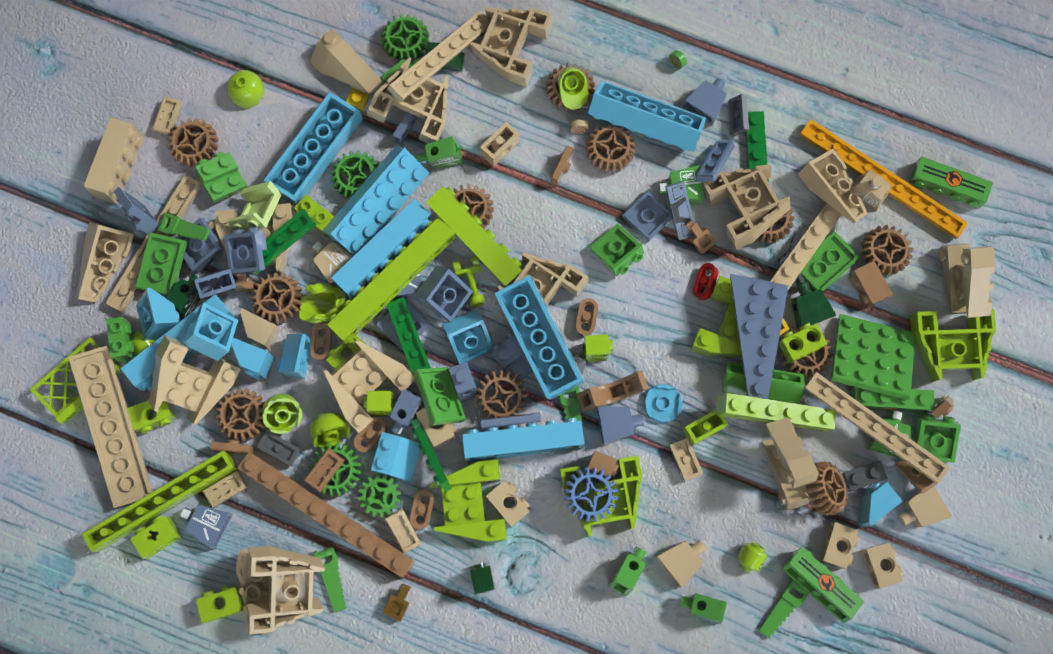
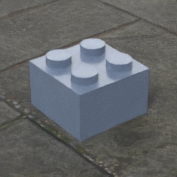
(443, 293)

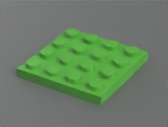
(873, 357)

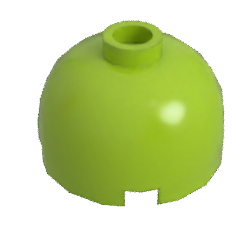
(245, 89)
(281, 413)
(328, 429)

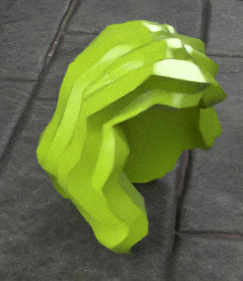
(321, 303)

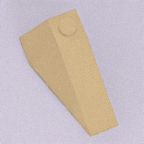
(338, 60)
(830, 182)
(101, 256)

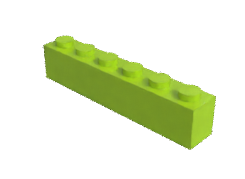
(471, 232)
(770, 410)

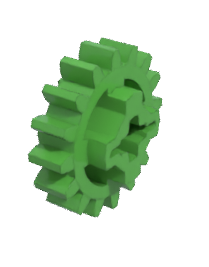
(368, 502)

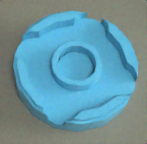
(663, 403)

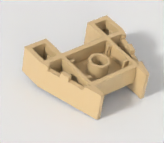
(506, 38)
(425, 102)
(752, 199)
(281, 215)
(551, 276)
(968, 278)
(360, 374)
(186, 384)
(789, 463)
(289, 588)

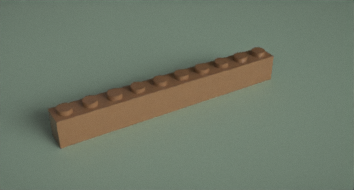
(326, 515)

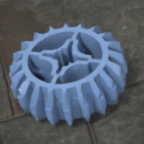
(608, 491)

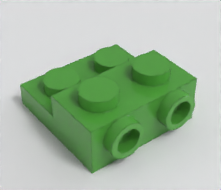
(220, 176)
(618, 250)
(119, 339)
(938, 436)

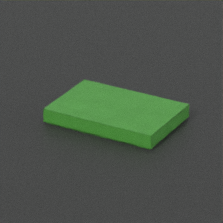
(828, 262)
(161, 263)
(439, 396)

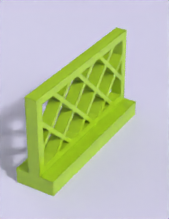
(75, 405)

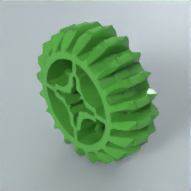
(390, 38)
(342, 167)
(343, 468)

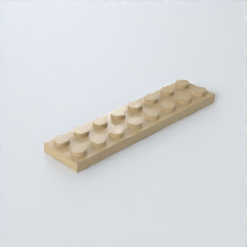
(111, 426)

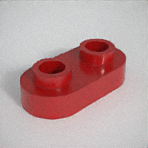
(705, 282)

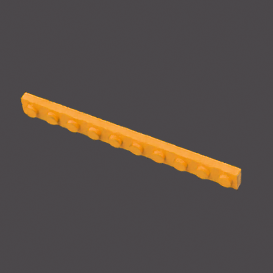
(900, 189)

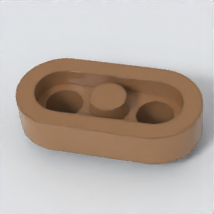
(586, 318)
(320, 342)
(370, 435)
(421, 509)

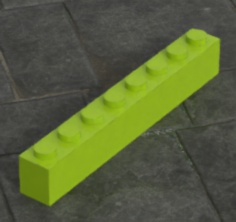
(391, 280)
(159, 501)

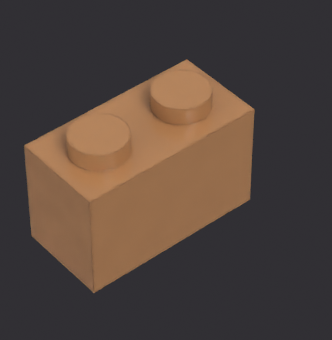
(870, 284)
(603, 462)

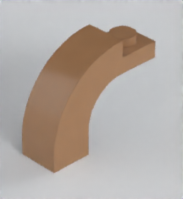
(613, 392)

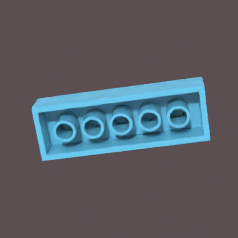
(647, 116)
(314, 148)
(376, 200)
(381, 249)
(539, 337)
(141, 367)
(524, 440)

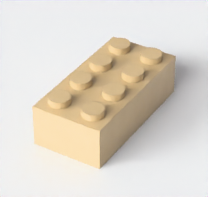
(113, 160)

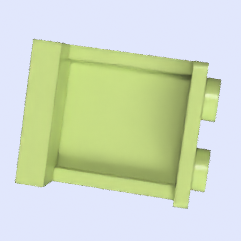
(259, 207)

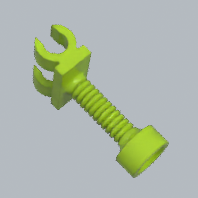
(476, 299)

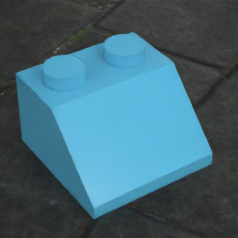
(155, 314)
(210, 332)
(468, 336)
(295, 355)
(253, 359)
(396, 457)
(876, 503)

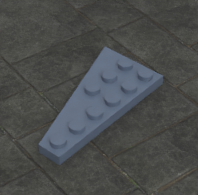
(759, 321)

